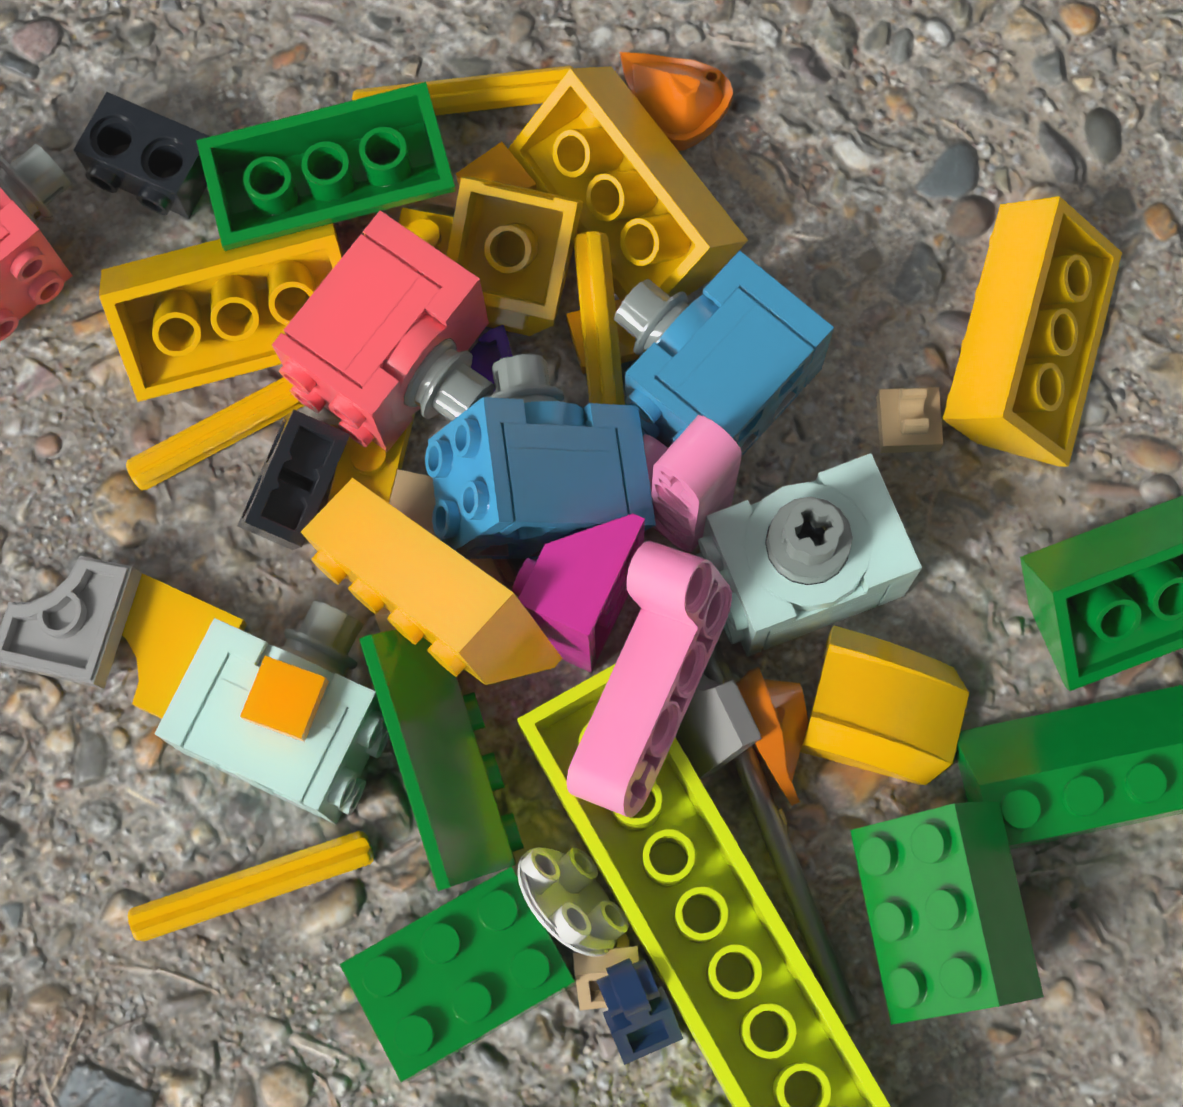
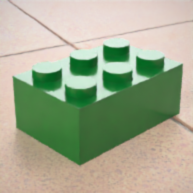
(946, 912)
(456, 975)

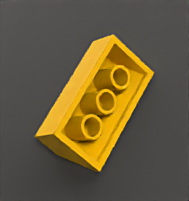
(634, 184)
(211, 310)
(1033, 331)
(427, 588)

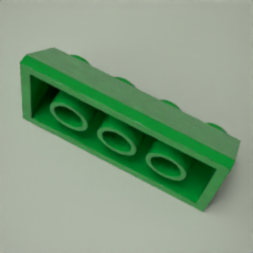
(325, 166)
(1110, 594)
(441, 761)
(1079, 766)

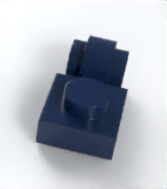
(637, 1010)

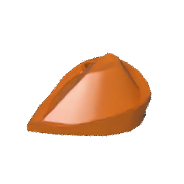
(679, 95)
(782, 722)

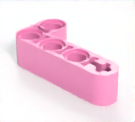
(691, 479)
(654, 678)

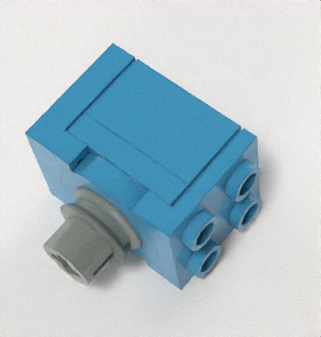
(725, 356)
(534, 467)

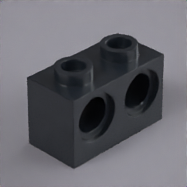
(153, 147)
(293, 479)

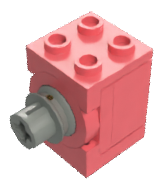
(28, 263)
(387, 337)

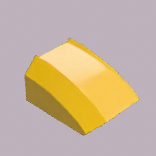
(517, 247)
(885, 708)

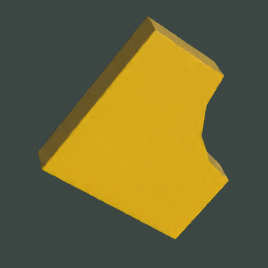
(164, 636)

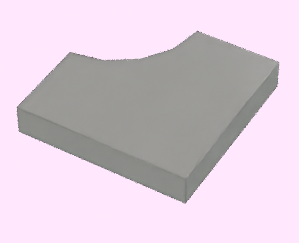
(74, 627)
(716, 727)

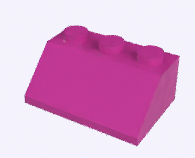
(581, 587)

